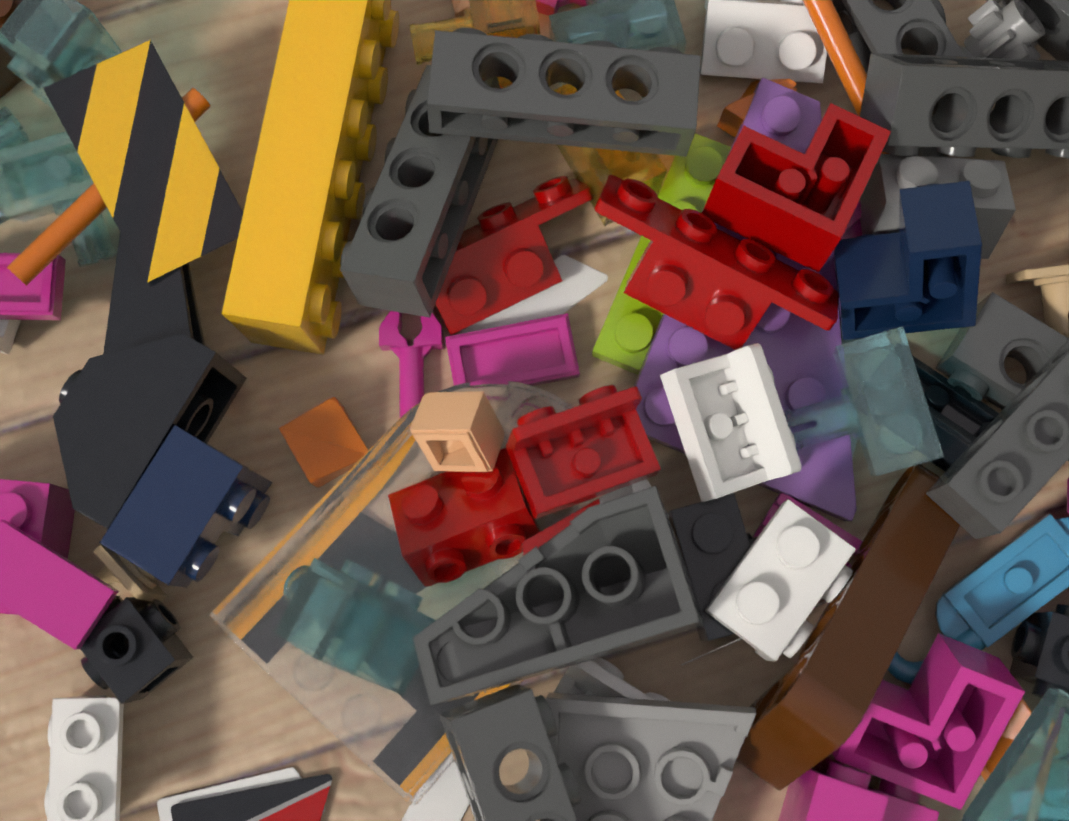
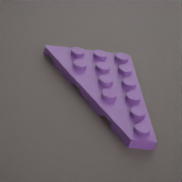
(793, 347)

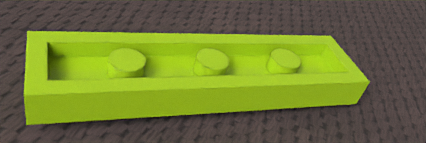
(631, 323)

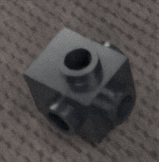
(134, 648)
(1042, 650)

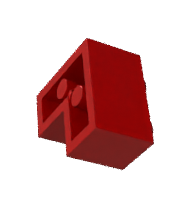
(794, 198)

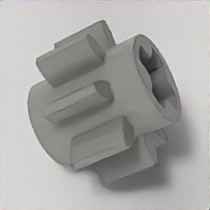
(1004, 31)

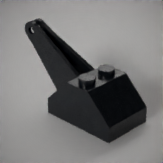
(140, 388)

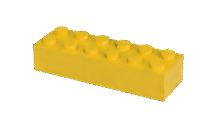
(309, 172)

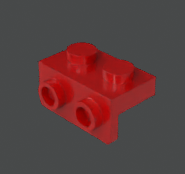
(581, 450)
(462, 521)

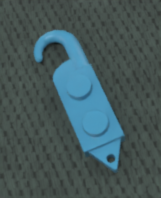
(1001, 590)

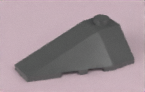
(578, 597)

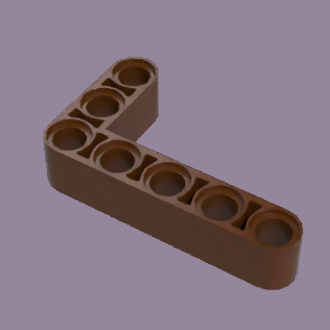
(855, 639)

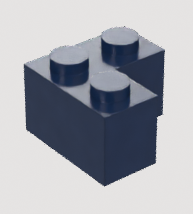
(916, 276)
(184, 507)

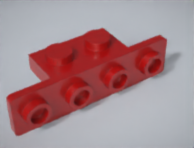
(506, 255)
(707, 274)

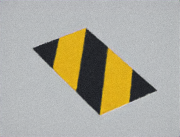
(147, 160)

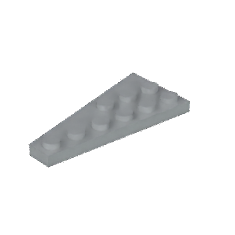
(647, 755)

